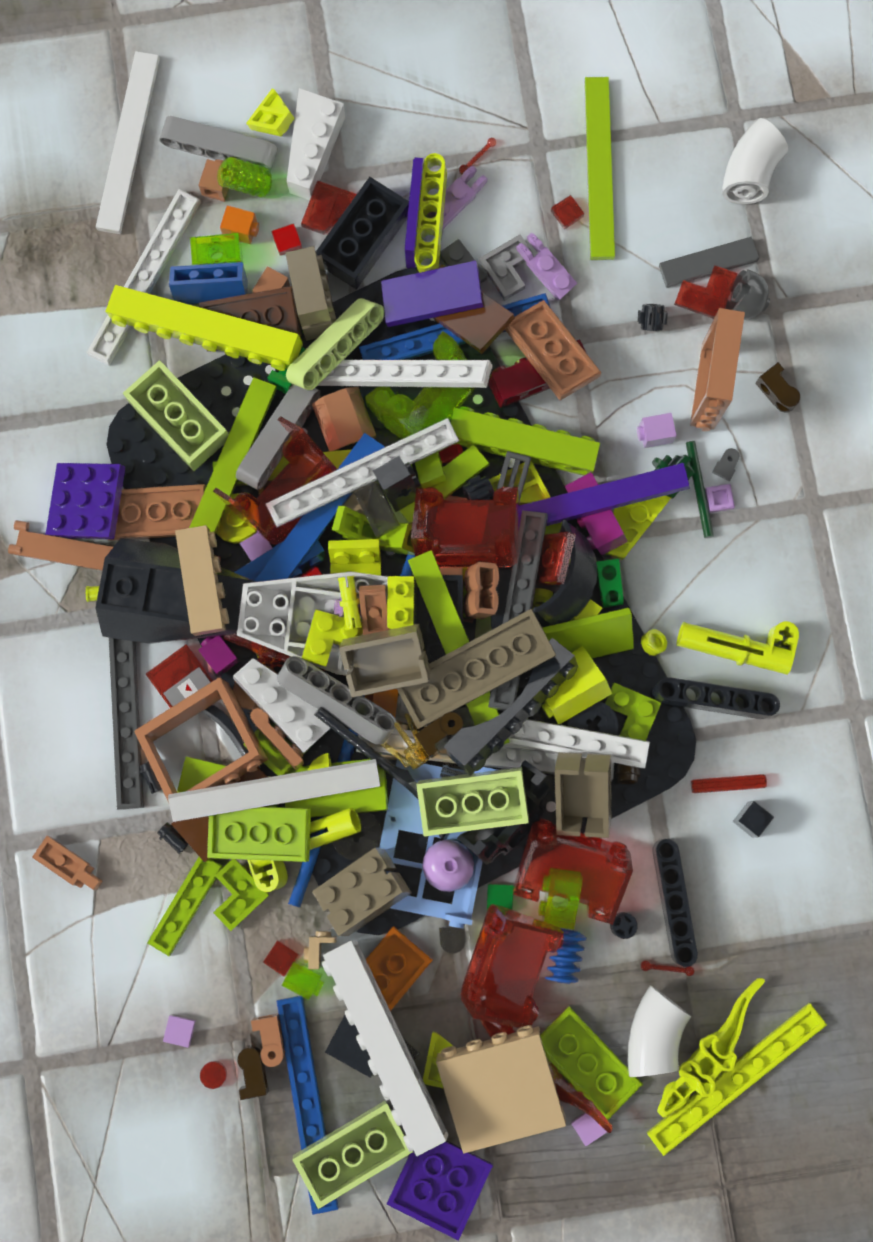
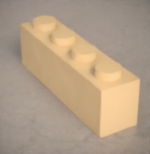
(201, 580)

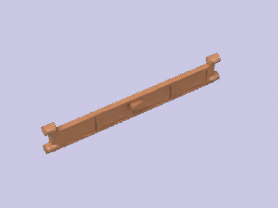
(59, 549)

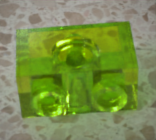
(206, 246)
(563, 913)

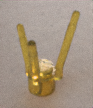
(414, 752)

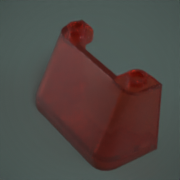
(467, 530)
(508, 967)

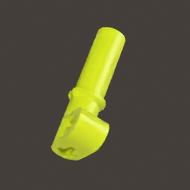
(766, 655)
(339, 826)

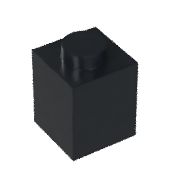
(753, 819)

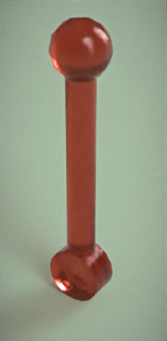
(491, 142)
(645, 966)

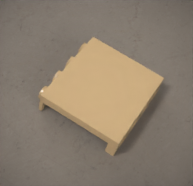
(500, 1089)

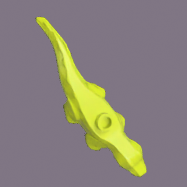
(710, 1059)

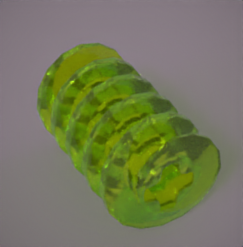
(244, 177)

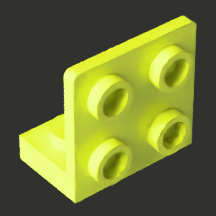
(355, 556)

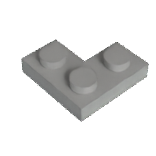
(500, 266)

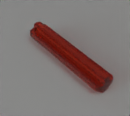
(728, 783)

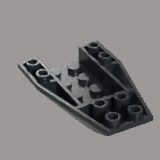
(145, 594)

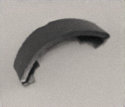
(578, 584)
(492, 841)

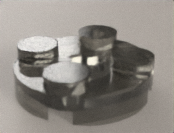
(372, 838)

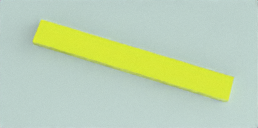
(731, 1084)

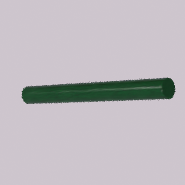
(699, 490)

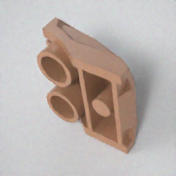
(343, 418)

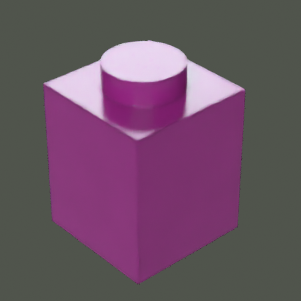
(218, 655)

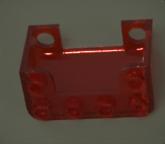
(602, 864)

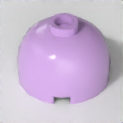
(448, 865)

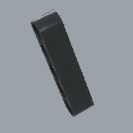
(727, 698)
(683, 913)

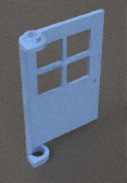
(405, 815)

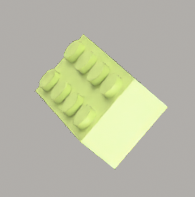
(176, 415)
(472, 801)
(351, 1154)

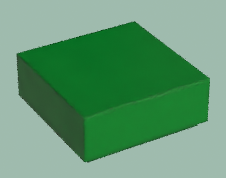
(500, 895)

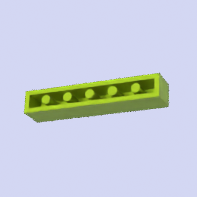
(545, 447)

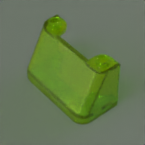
(433, 403)

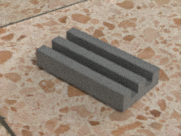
(518, 458)

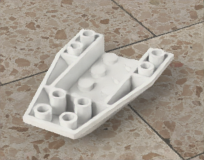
(282, 611)

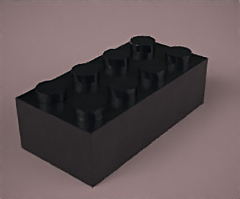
(363, 232)
(431, 640)

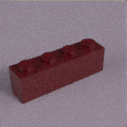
(517, 382)

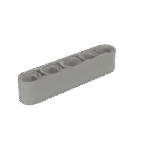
(216, 142)
(268, 447)
(335, 698)

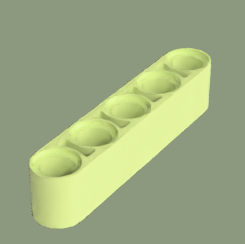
(335, 344)

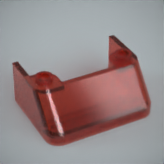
(304, 466)

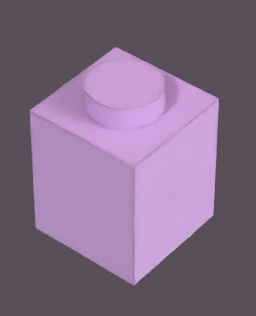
(656, 430)

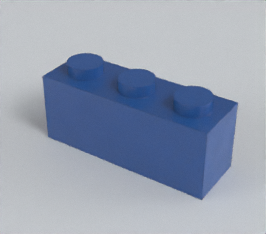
(207, 282)

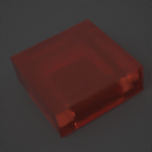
(567, 212)
(281, 958)

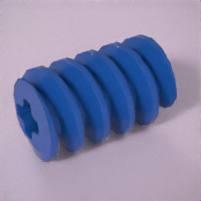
(566, 957)

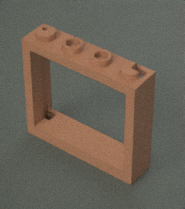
(717, 369)
(184, 711)

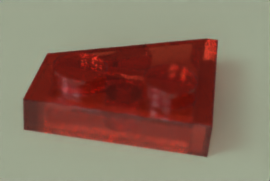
(325, 207)

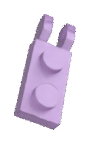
(460, 195)
(547, 267)

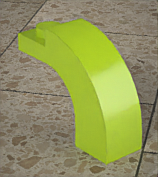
(356, 527)

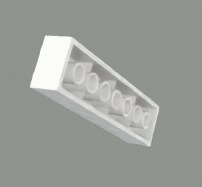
(386, 1048)

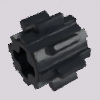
(652, 317)
(478, 489)

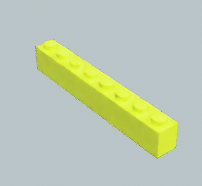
(203, 327)

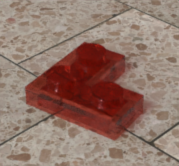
(709, 299)

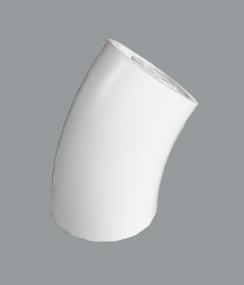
(753, 163)
(655, 1035)

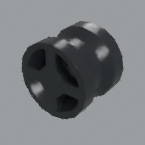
(627, 924)

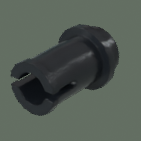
(150, 777)
(172, 837)

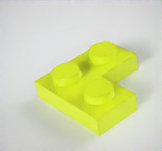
(323, 633)

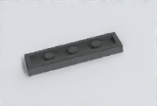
(701, 263)

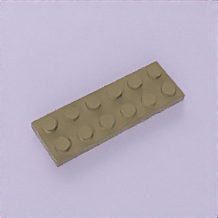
(478, 668)

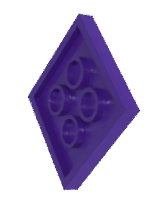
(85, 500)
(440, 1187)

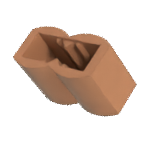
(481, 595)

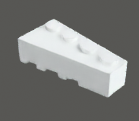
(313, 139)
(284, 708)

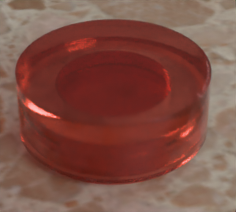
(213, 1074)

